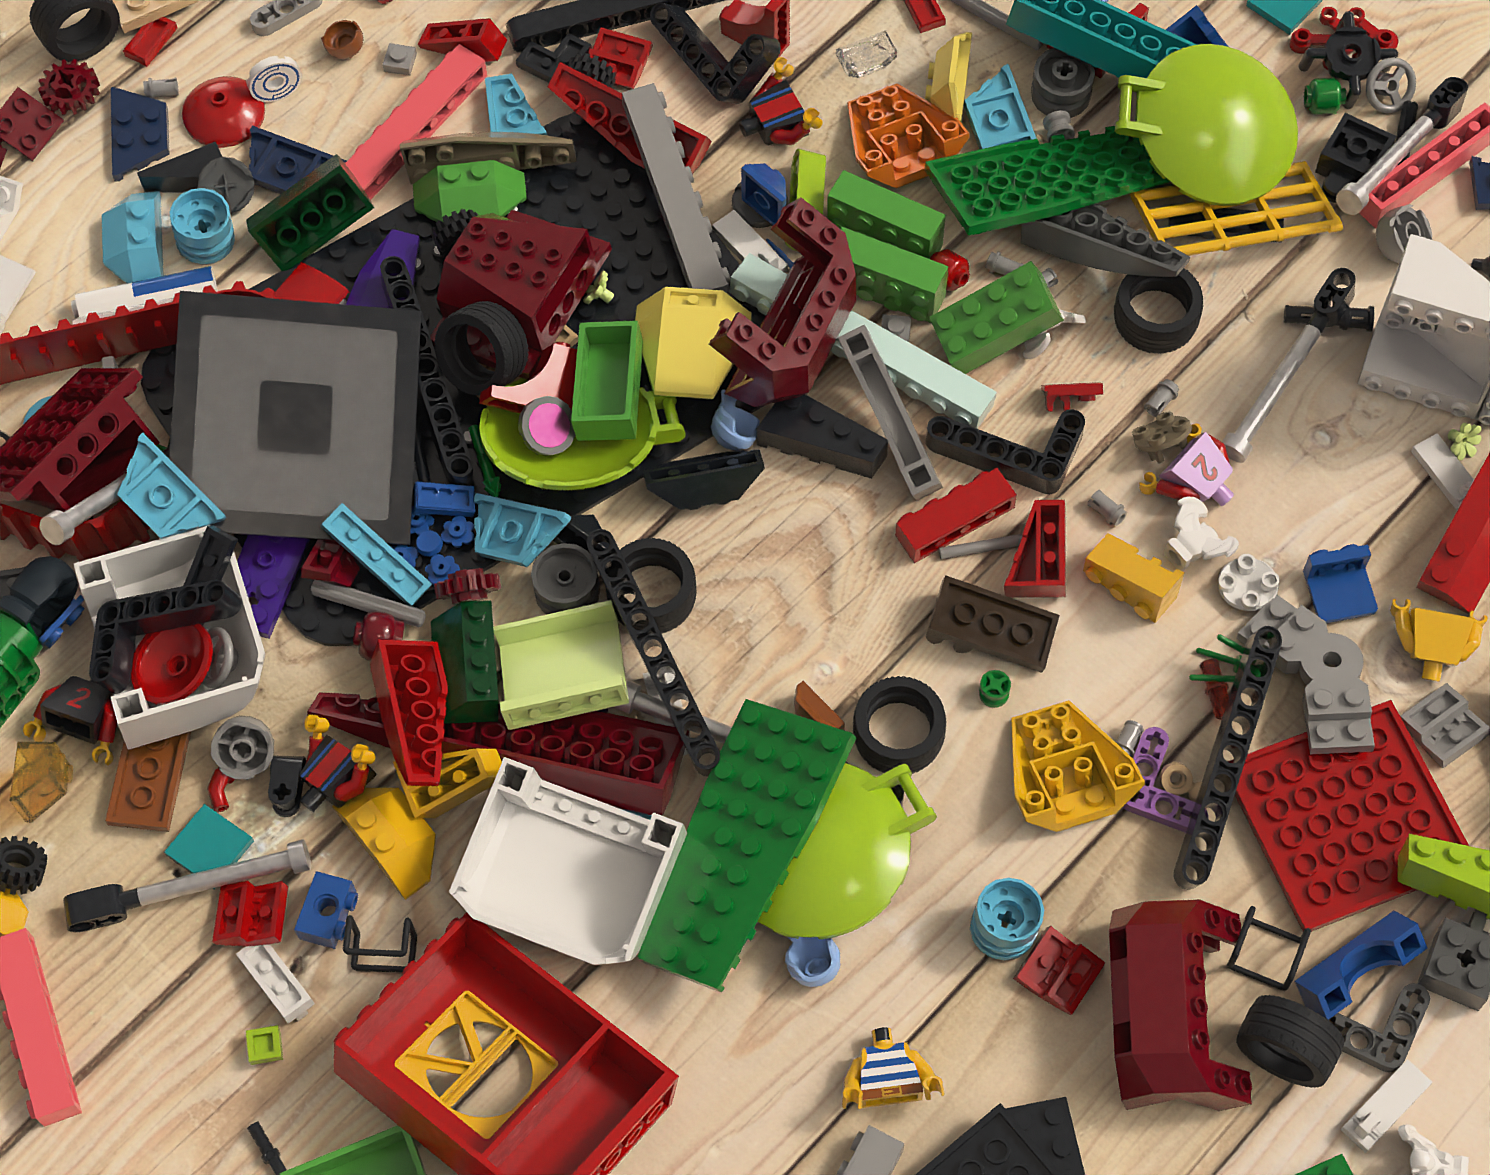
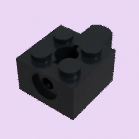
(1351, 153)

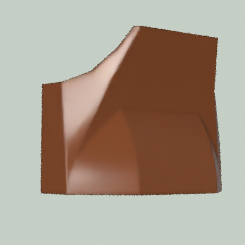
(812, 707)

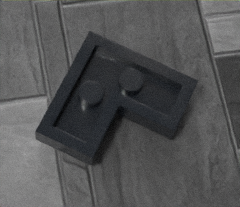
(544, 62)

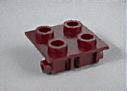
(27, 124)

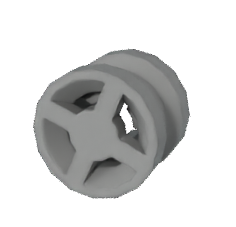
(1057, 124)

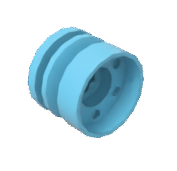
(202, 226)
(1013, 903)

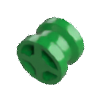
(994, 681)

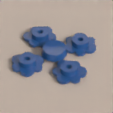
(430, 543)

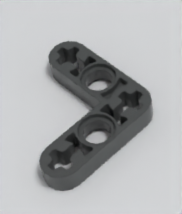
(1378, 1042)

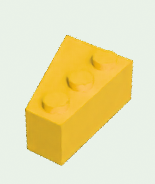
(1132, 577)
(461, 778)

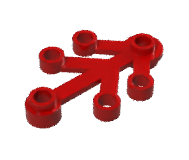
(1301, 45)

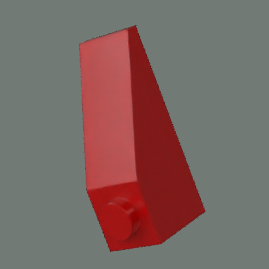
(476, 35)

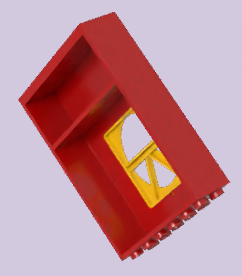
(589, 1085)

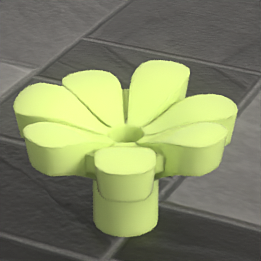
(599, 290)
(1465, 440)

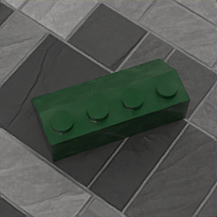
(309, 213)
(468, 661)

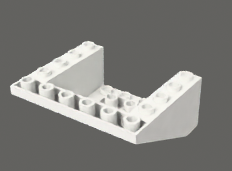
(1433, 334)

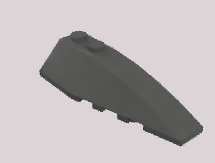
(1103, 243)

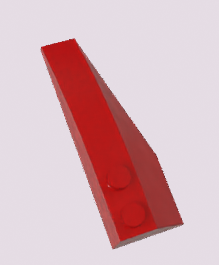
(605, 113)
(1462, 559)
(412, 705)

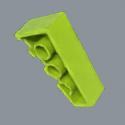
(1447, 870)

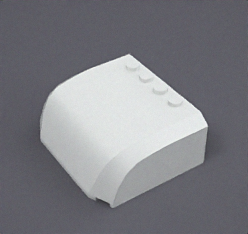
(160, 567)
(565, 868)

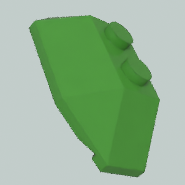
(475, 186)

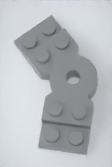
(1335, 697)

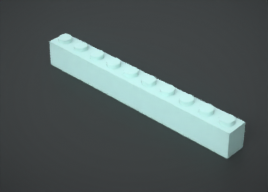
(909, 367)

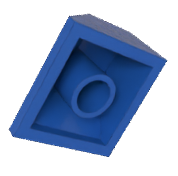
(763, 190)

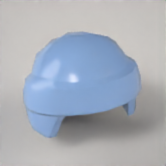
(733, 426)
(813, 960)

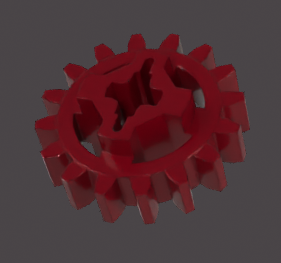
(69, 87)
(467, 586)

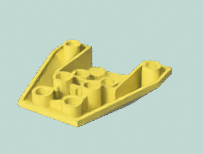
(676, 337)

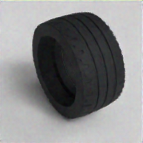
(80, 39)
(504, 335)
(1153, 336)
(669, 556)
(909, 692)
(1290, 1041)

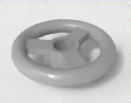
(1378, 82)
(223, 659)

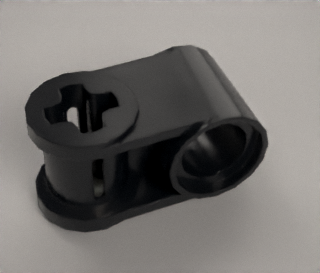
(286, 784)

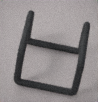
(1250, 920)
(355, 951)

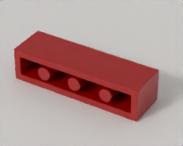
(955, 514)

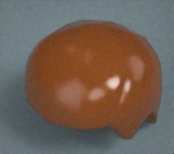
(343, 39)

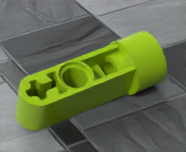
(808, 179)

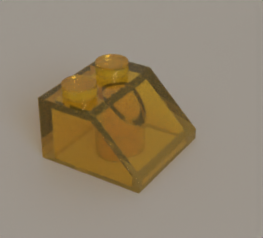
(38, 778)

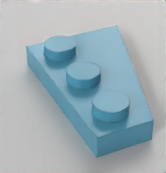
(509, 107)

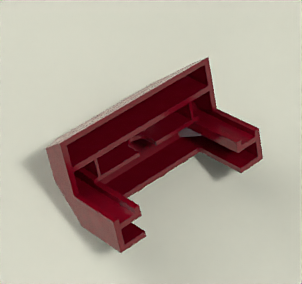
(804, 319)
(1163, 1004)

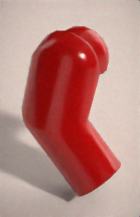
(216, 790)

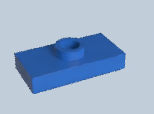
(444, 499)

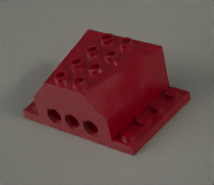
(525, 267)
(74, 441)

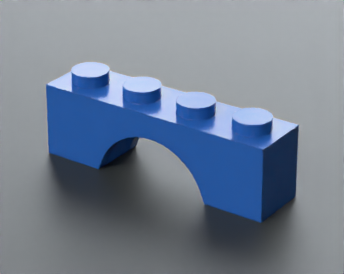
(1388, 942)

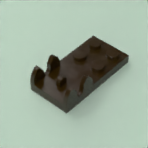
(992, 624)

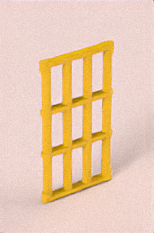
(1265, 214)

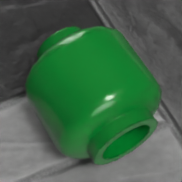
(1324, 96)

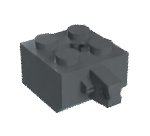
(1443, 967)

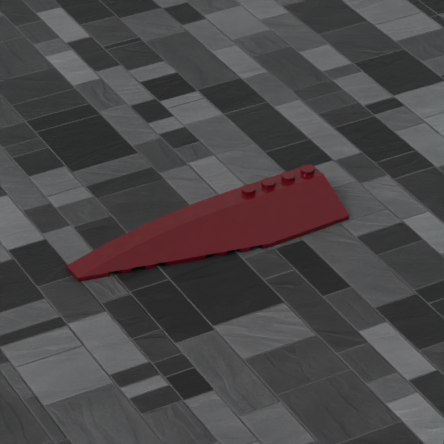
(590, 753)

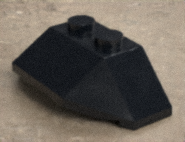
(705, 478)

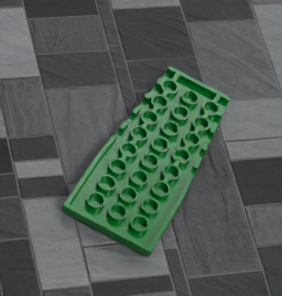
(1039, 181)
(742, 839)

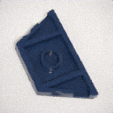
(137, 131)
(281, 162)

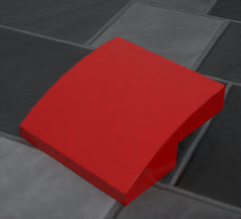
(624, 54)
(312, 286)
(250, 914)
(1059, 970)

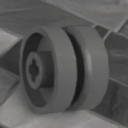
(1061, 83)
(564, 578)

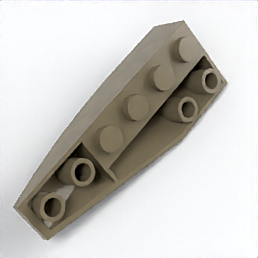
(508, 148)

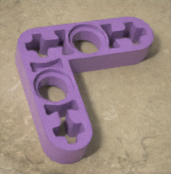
(1151, 795)

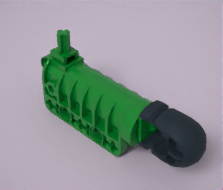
(34, 603)

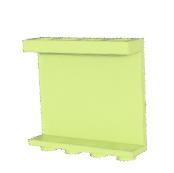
(561, 665)

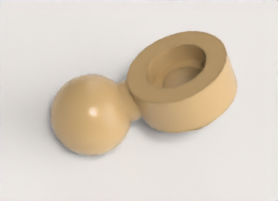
(1183, 785)

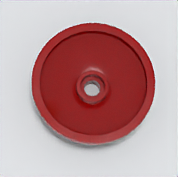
(223, 121)
(172, 663)

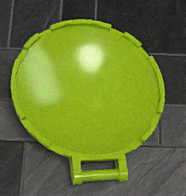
(1212, 123)
(583, 462)
(851, 857)

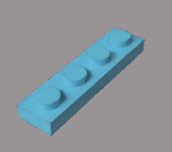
(376, 555)

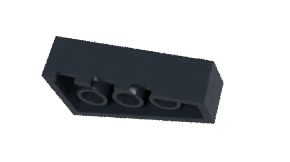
(822, 435)

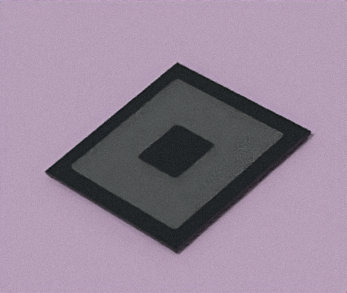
(297, 412)

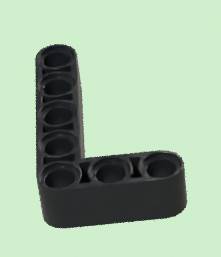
(707, 61)
(1010, 452)
(128, 617)

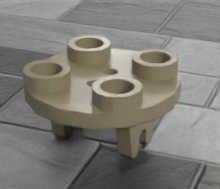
(1162, 434)

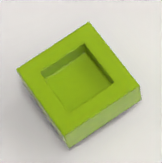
(264, 1045)

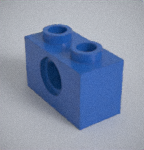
(325, 892)

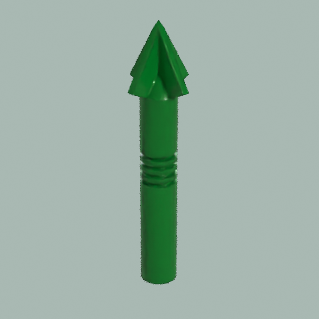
(490, 481)

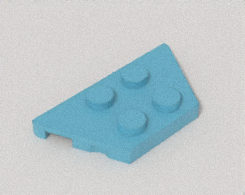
(998, 112)
(164, 493)
(514, 530)

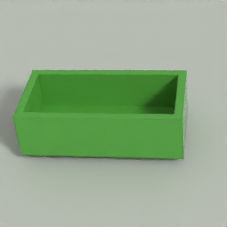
(885, 215)
(897, 277)
(996, 318)
(607, 380)
(381, 1154)

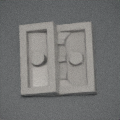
(1445, 725)

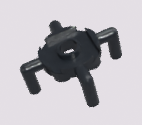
(1340, 64)

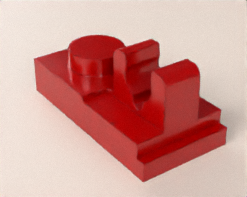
(1084, 391)

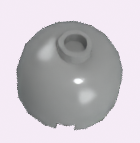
(1395, 229)
(242, 747)

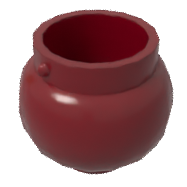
(374, 627)

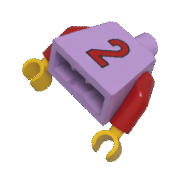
(1195, 472)

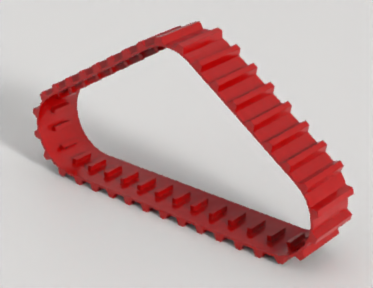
(79, 346)

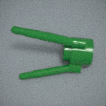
(1234, 661)

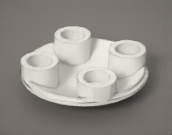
(1248, 583)

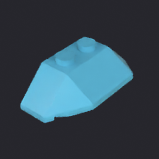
(134, 237)

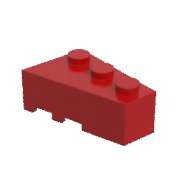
(1041, 556)

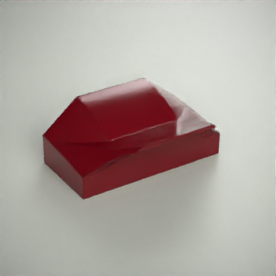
(330, 563)

